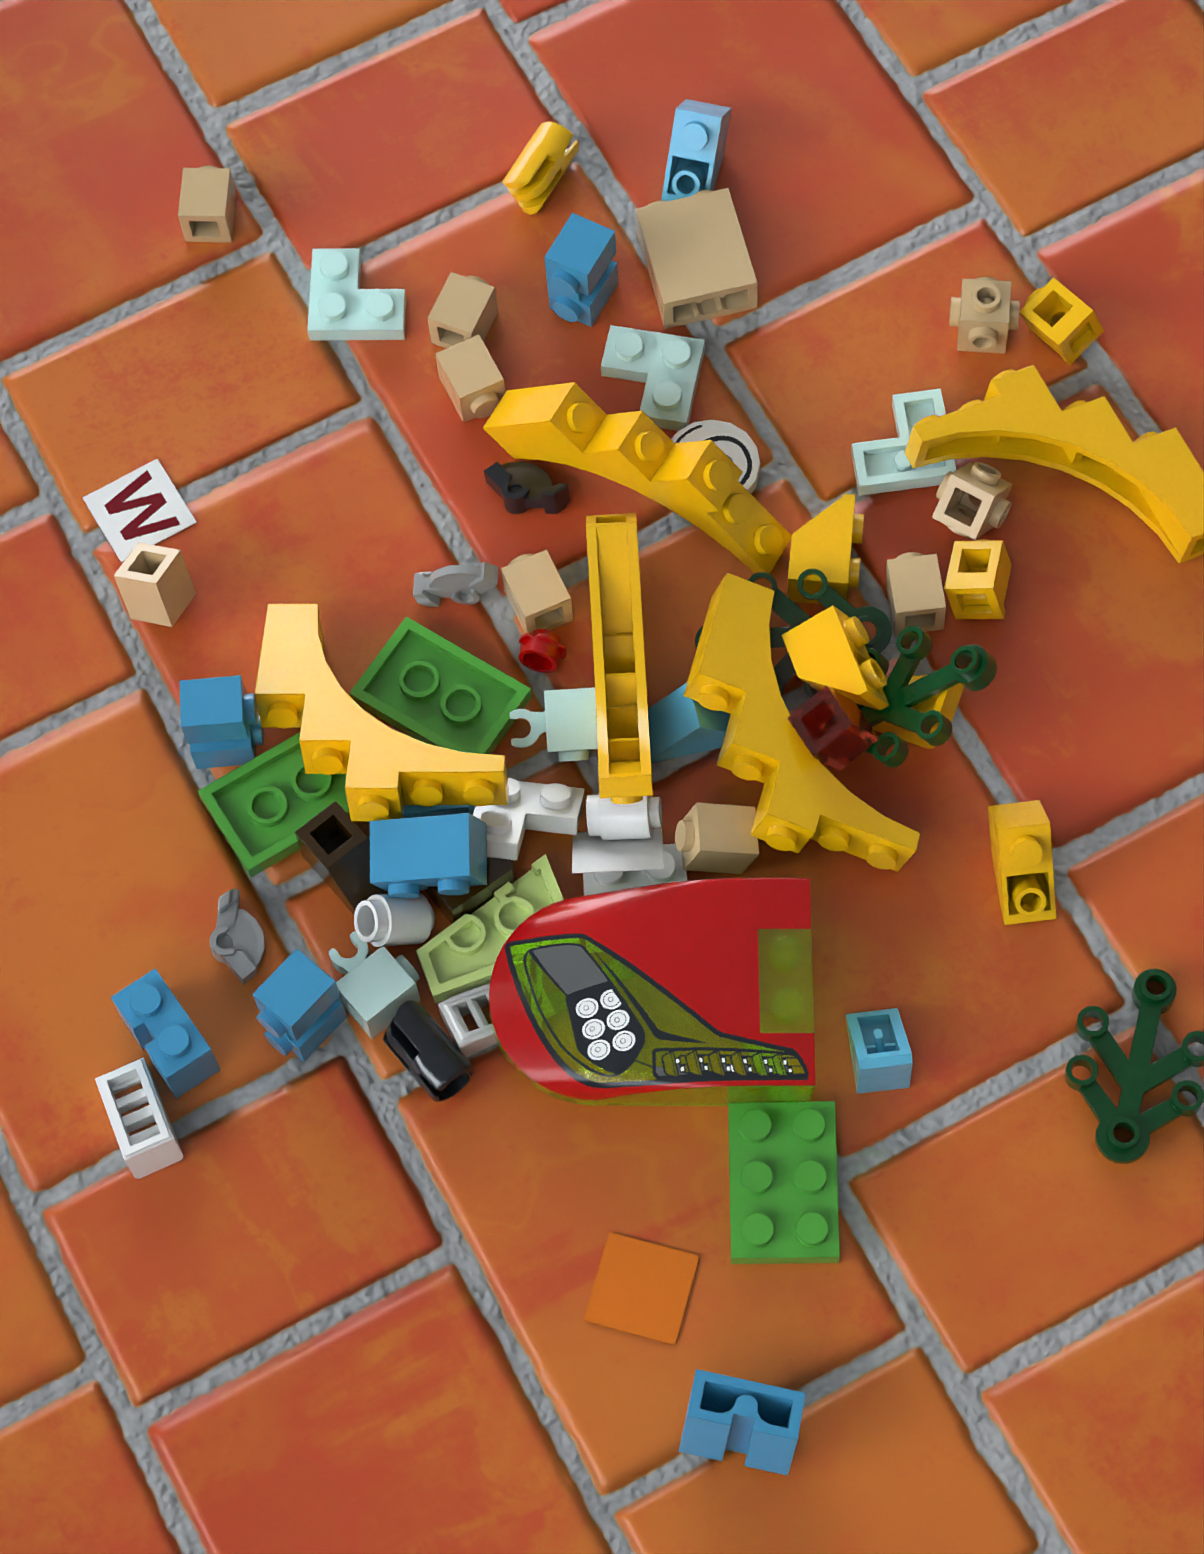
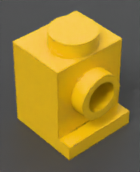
(1061, 320)
(978, 579)

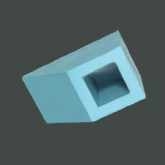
(695, 148)

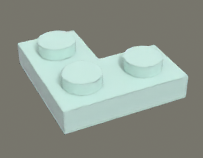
(344, 310)
(662, 361)
(882, 463)

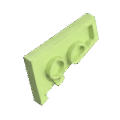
(468, 948)

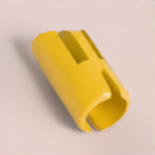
(540, 166)

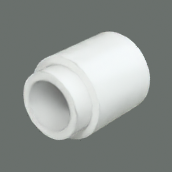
(623, 820)
(393, 920)

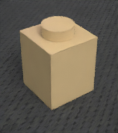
(207, 204)
(462, 310)
(470, 378)
(155, 584)
(537, 592)
(915, 592)
(717, 838)

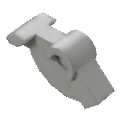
(458, 582)
(237, 938)

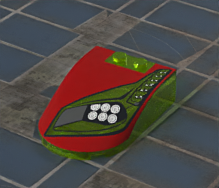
(663, 995)

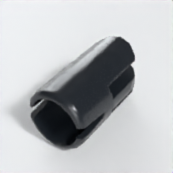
(427, 1052)

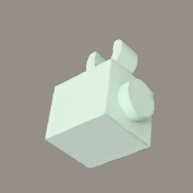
(567, 720)
(374, 985)

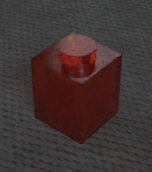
(833, 728)

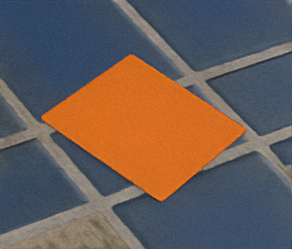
(641, 1288)

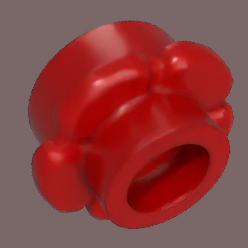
(541, 650)

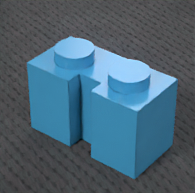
(581, 270)
(220, 721)
(428, 852)
(298, 1006)
(166, 1033)
(742, 1419)

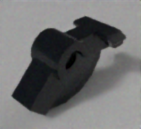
(526, 487)

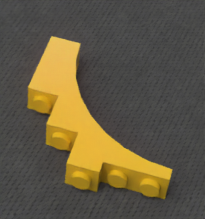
(1087, 440)
(687, 477)
(619, 658)
(341, 738)
(799, 794)

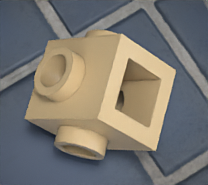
(984, 315)
(959, 502)

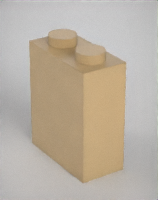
(696, 257)

